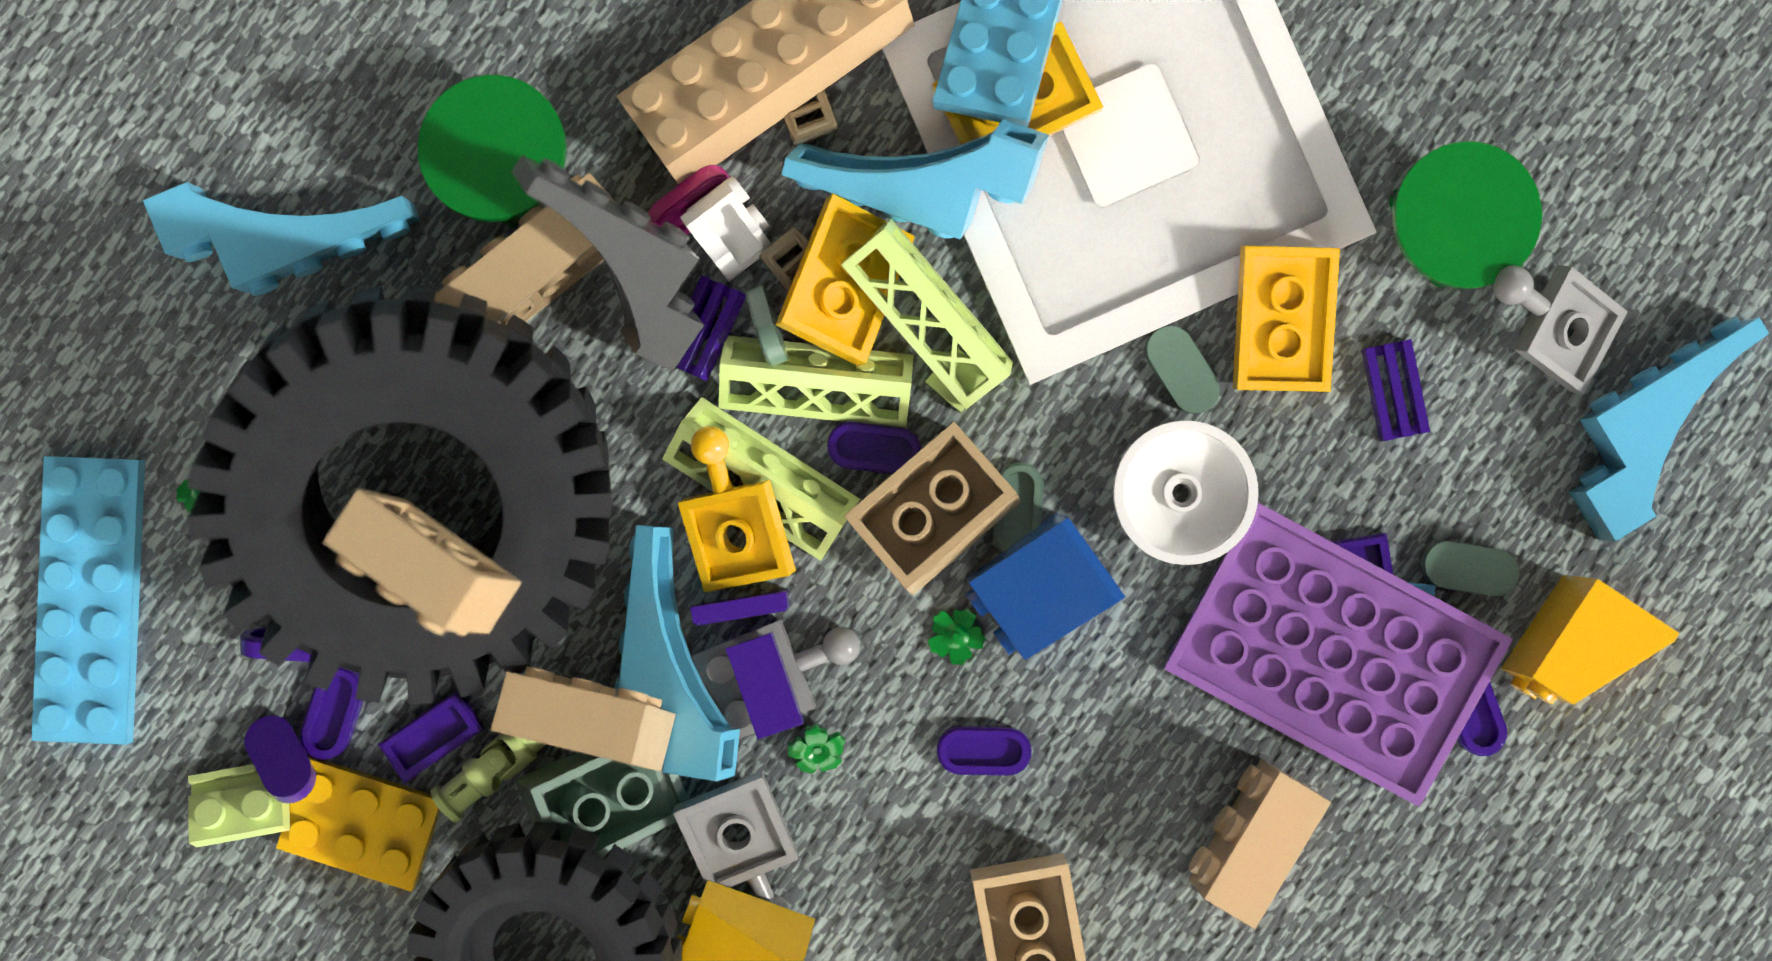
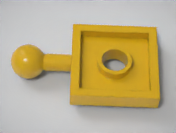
(745, 506)

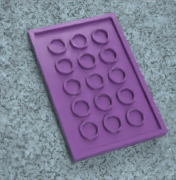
(1338, 654)

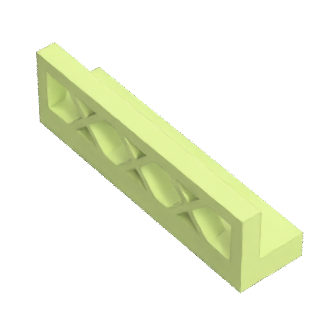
(944, 305)
(815, 374)
(798, 487)

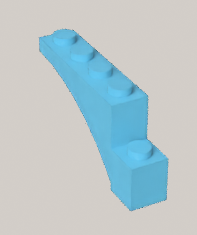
(930, 188)
(263, 246)
(1641, 424)
(661, 666)

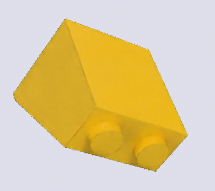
(1583, 641)
(742, 928)

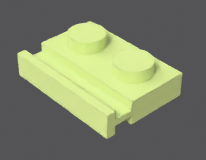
(232, 807)

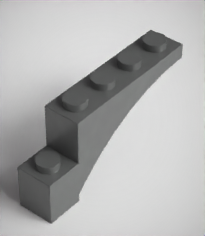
(642, 257)

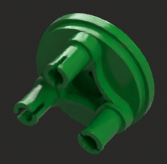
(477, 138)
(1466, 214)

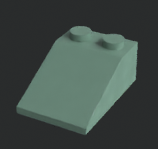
(601, 797)

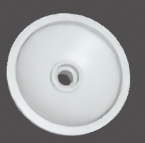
(1219, 487)

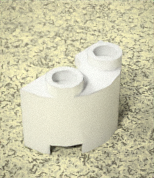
(728, 229)

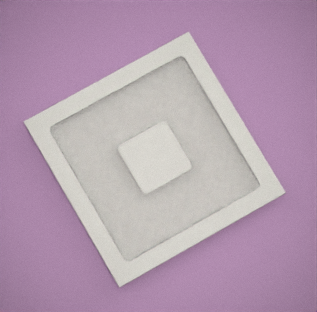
(1147, 203)

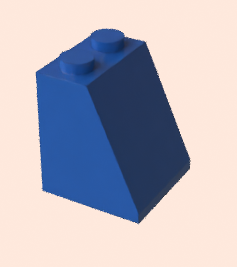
(1042, 587)

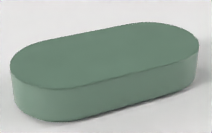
(764, 323)
(1182, 370)
(1027, 515)
(1470, 568)

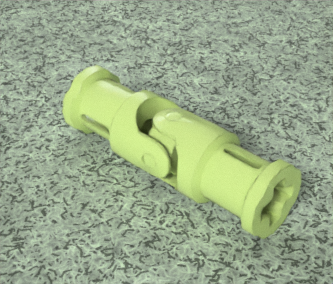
(485, 774)

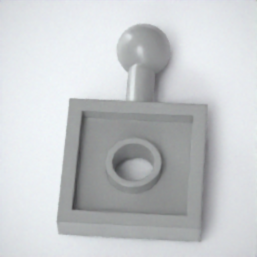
(1564, 301)
(715, 670)
(728, 862)

